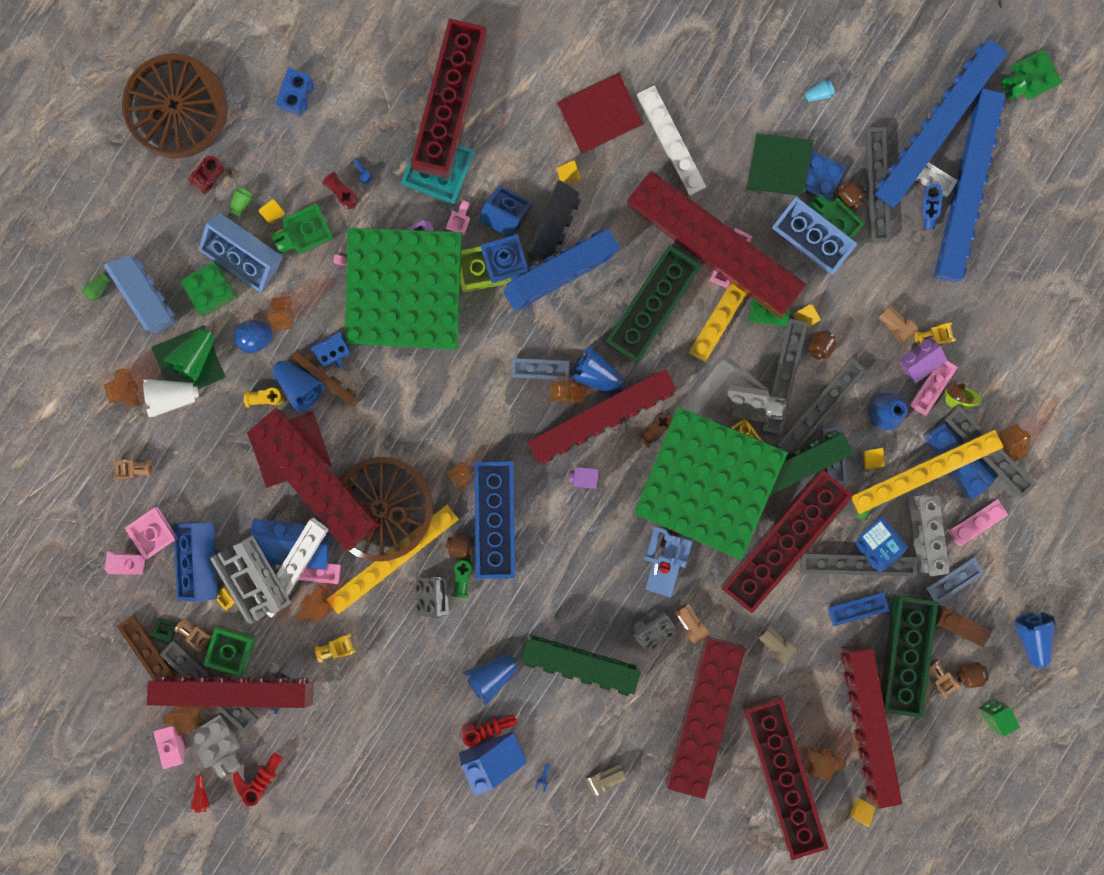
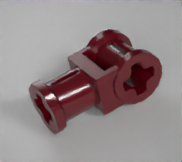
(340, 191)

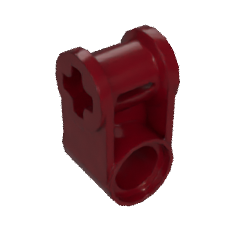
(204, 173)

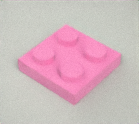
(151, 533)

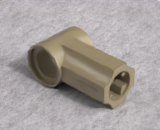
(781, 647)
(601, 780)

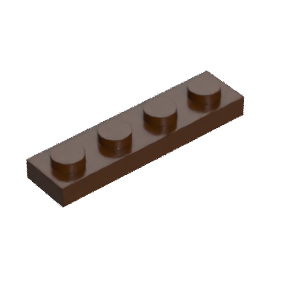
(319, 372)
(144, 648)

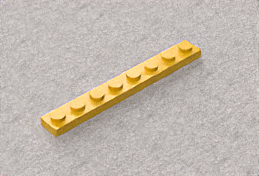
(927, 471)
(381, 569)

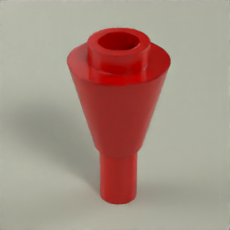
(200, 800)

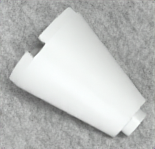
(167, 395)

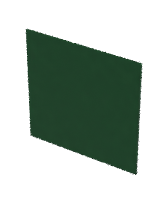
(780, 164)
(211, 370)

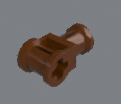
(654, 429)

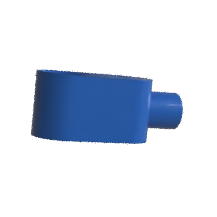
(930, 219)

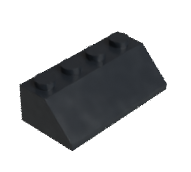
(553, 222)

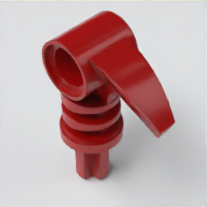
(484, 729)
(259, 784)

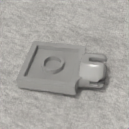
(754, 404)
(216, 746)

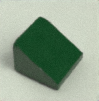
(164, 631)

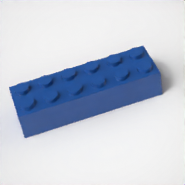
(561, 269)
(494, 520)

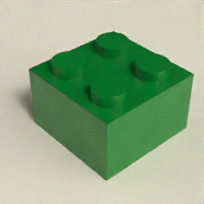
(209, 289)
(230, 650)

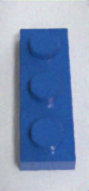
(858, 609)

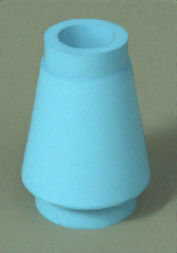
(820, 91)

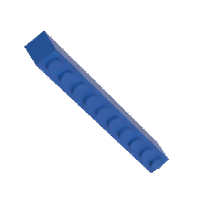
(941, 122)
(969, 187)

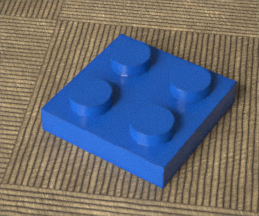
(823, 176)

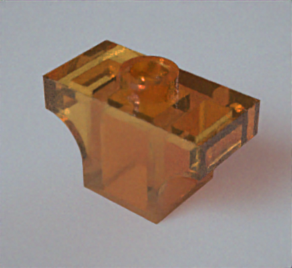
(280, 313)
(122, 389)
(567, 392)
(1015, 442)
(314, 606)
(184, 718)
(823, 763)

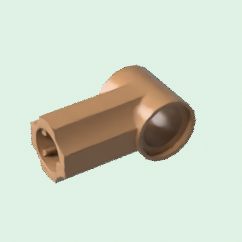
(901, 327)
(693, 626)

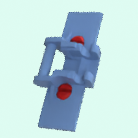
(666, 568)

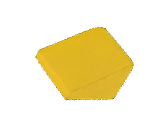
(568, 173)
(271, 211)
(807, 314)
(873, 458)
(225, 598)
(863, 812)

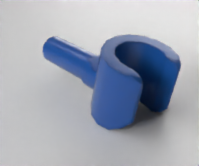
(365, 176)
(542, 780)

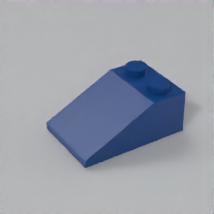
(491, 762)

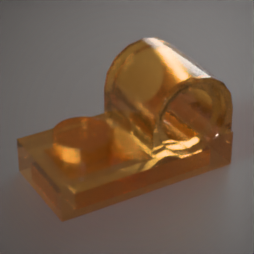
(460, 476)

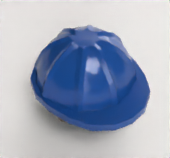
(252, 336)

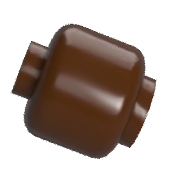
(851, 194)
(822, 345)
(460, 546)
(973, 675)

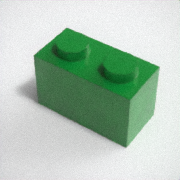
(999, 717)

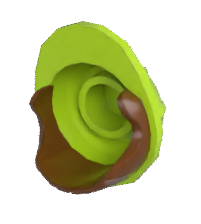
(960, 395)

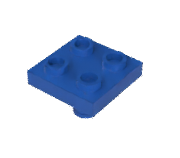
(504, 258)

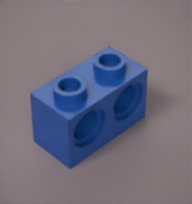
(289, 91)

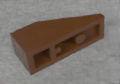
(962, 626)

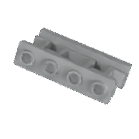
(928, 534)
(261, 575)

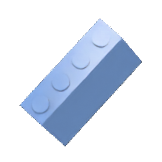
(813, 236)
(239, 252)
(141, 294)

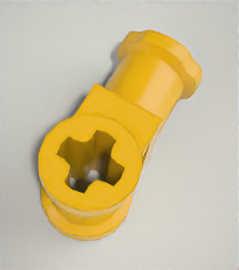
(941, 334)
(264, 397)
(338, 647)

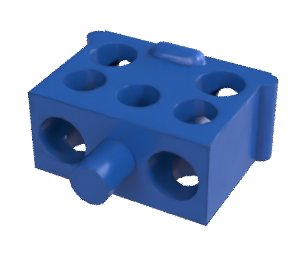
(327, 346)

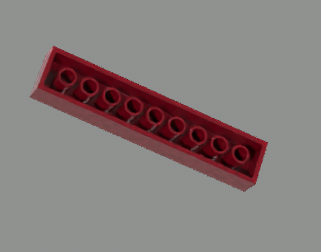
(716, 244)

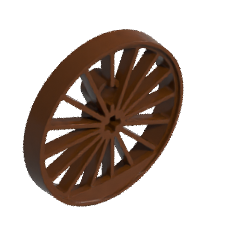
(212, 85)
(350, 479)

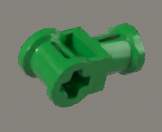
(461, 579)

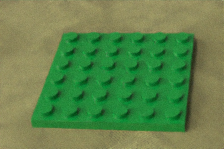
(403, 288)
(710, 482)

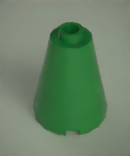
(191, 355)

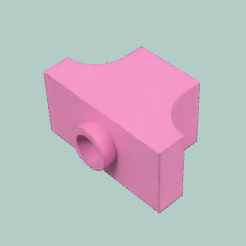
(124, 563)
(170, 746)

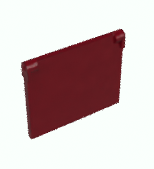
(600, 113)
(309, 428)

